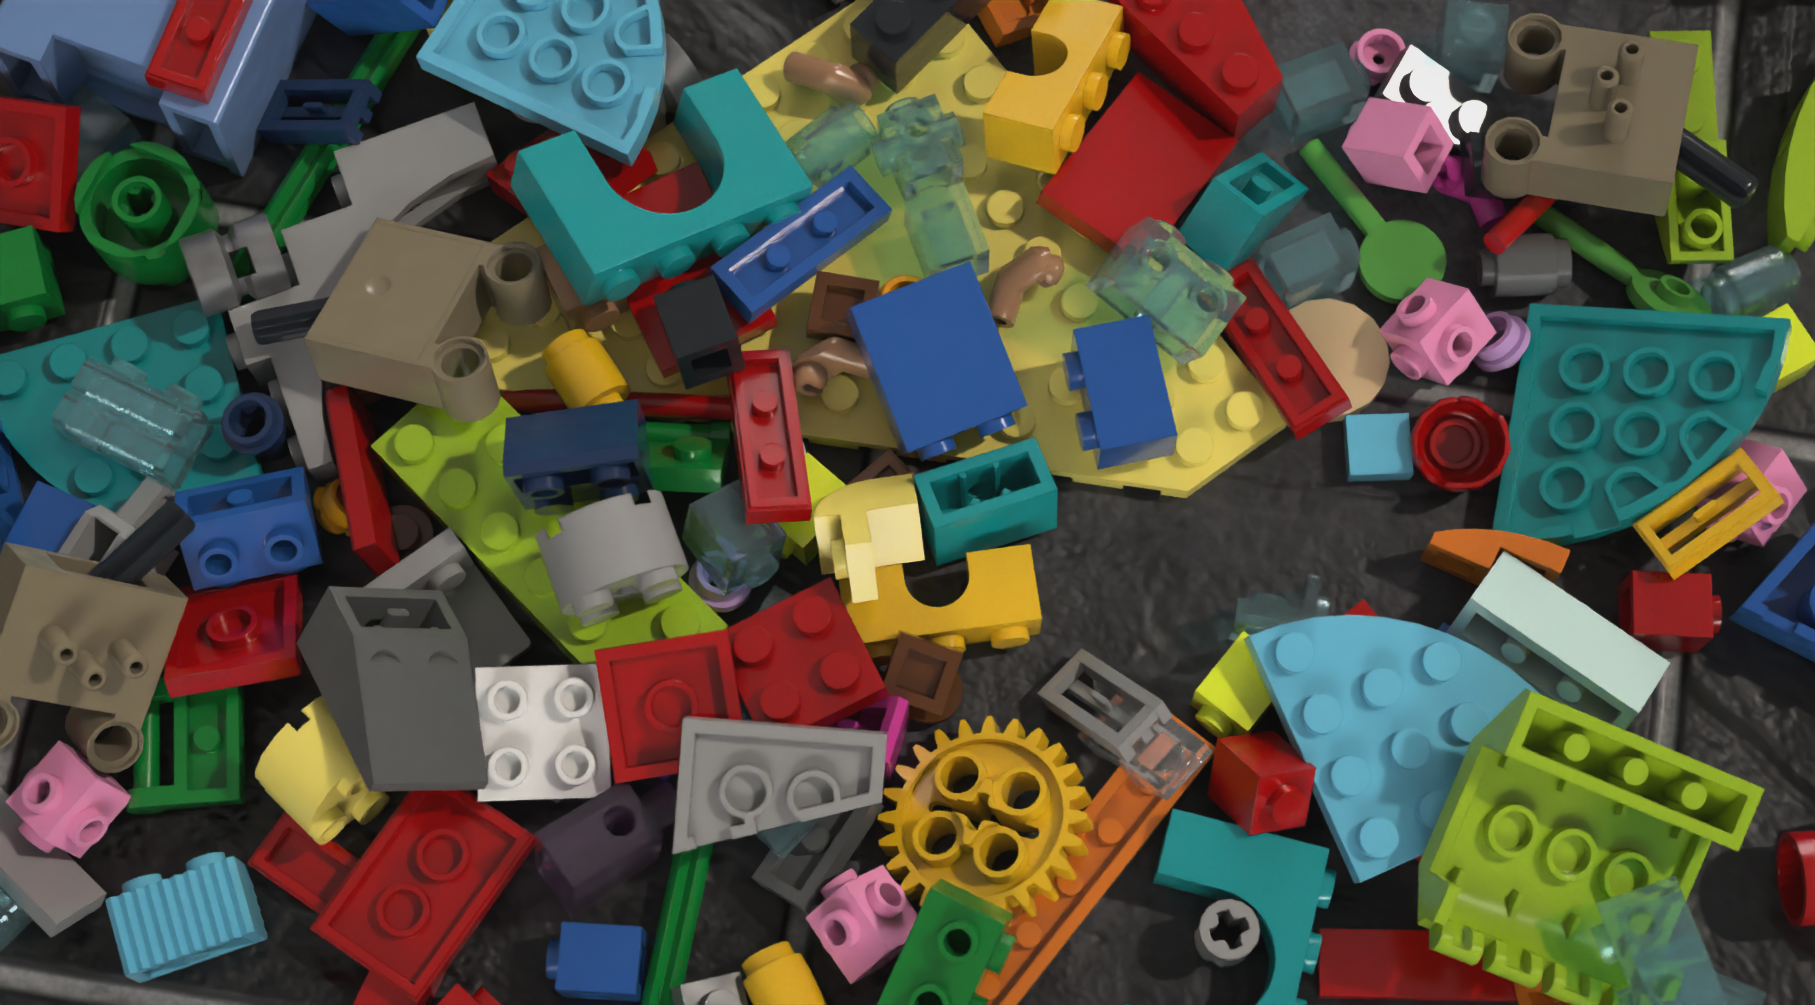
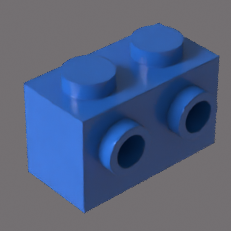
(1121, 392)
(250, 529)

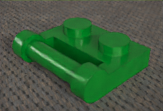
(689, 455)
(206, 753)

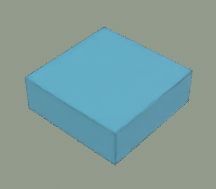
(1377, 447)

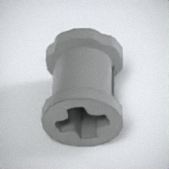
(1234, 915)

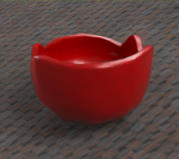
(1460, 444)

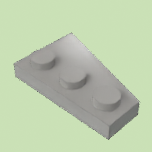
(768, 775)

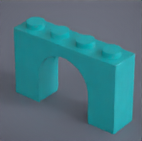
(616, 246)
(1265, 871)

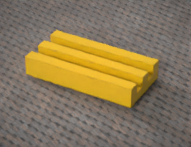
(1721, 532)

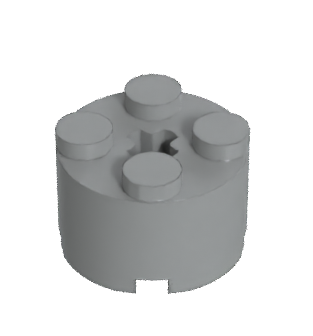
(613, 556)

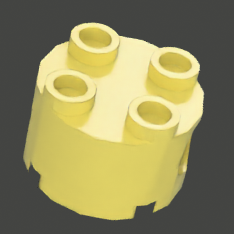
(316, 776)

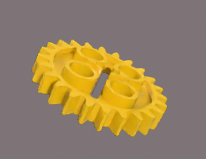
(1005, 769)

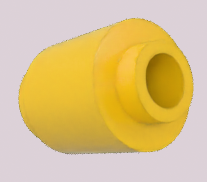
(583, 371)
(780, 978)

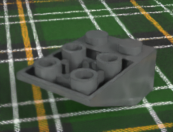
(398, 687)

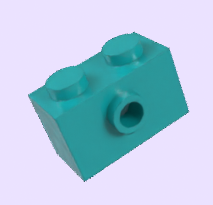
(986, 501)

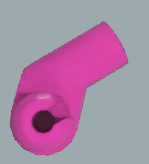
(1451, 183)

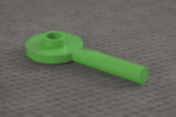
(1395, 252)
(1644, 287)

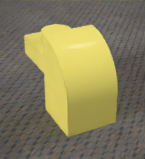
(868, 528)

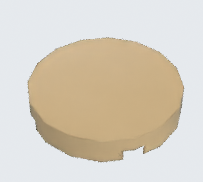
(1348, 346)

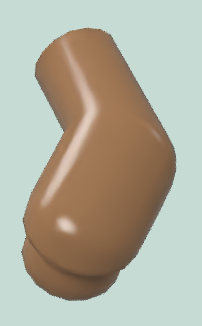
(831, 78)
(1017, 276)
(825, 361)

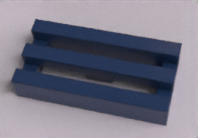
(314, 121)

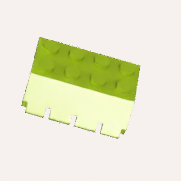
(1551, 823)

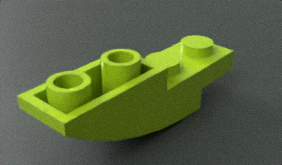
(1793, 181)
(1697, 222)

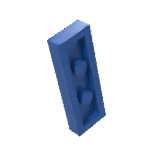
(796, 248)

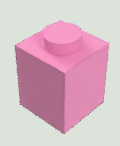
(1398, 144)

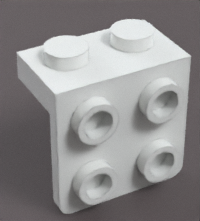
(542, 732)

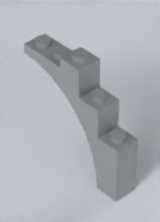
(393, 177)

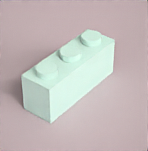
(1559, 644)

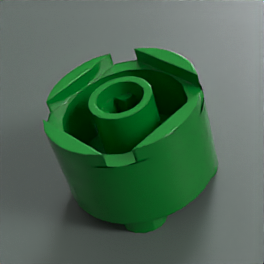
(139, 207)

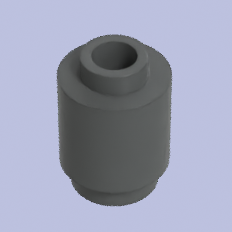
(1528, 267)

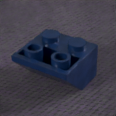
(577, 456)

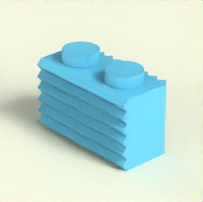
(186, 917)

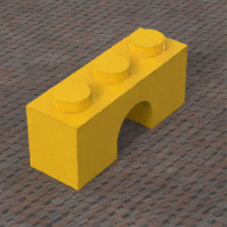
(1044, 115)
(996, 606)

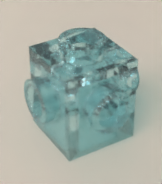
(919, 145)

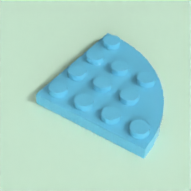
(559, 64)
(1382, 720)

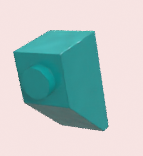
(1241, 210)

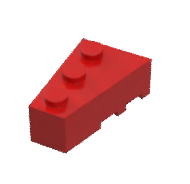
(1207, 57)

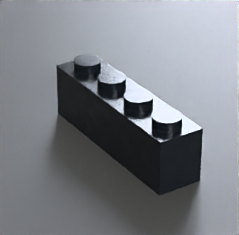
(905, 35)

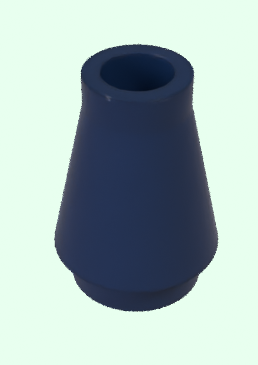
(256, 426)

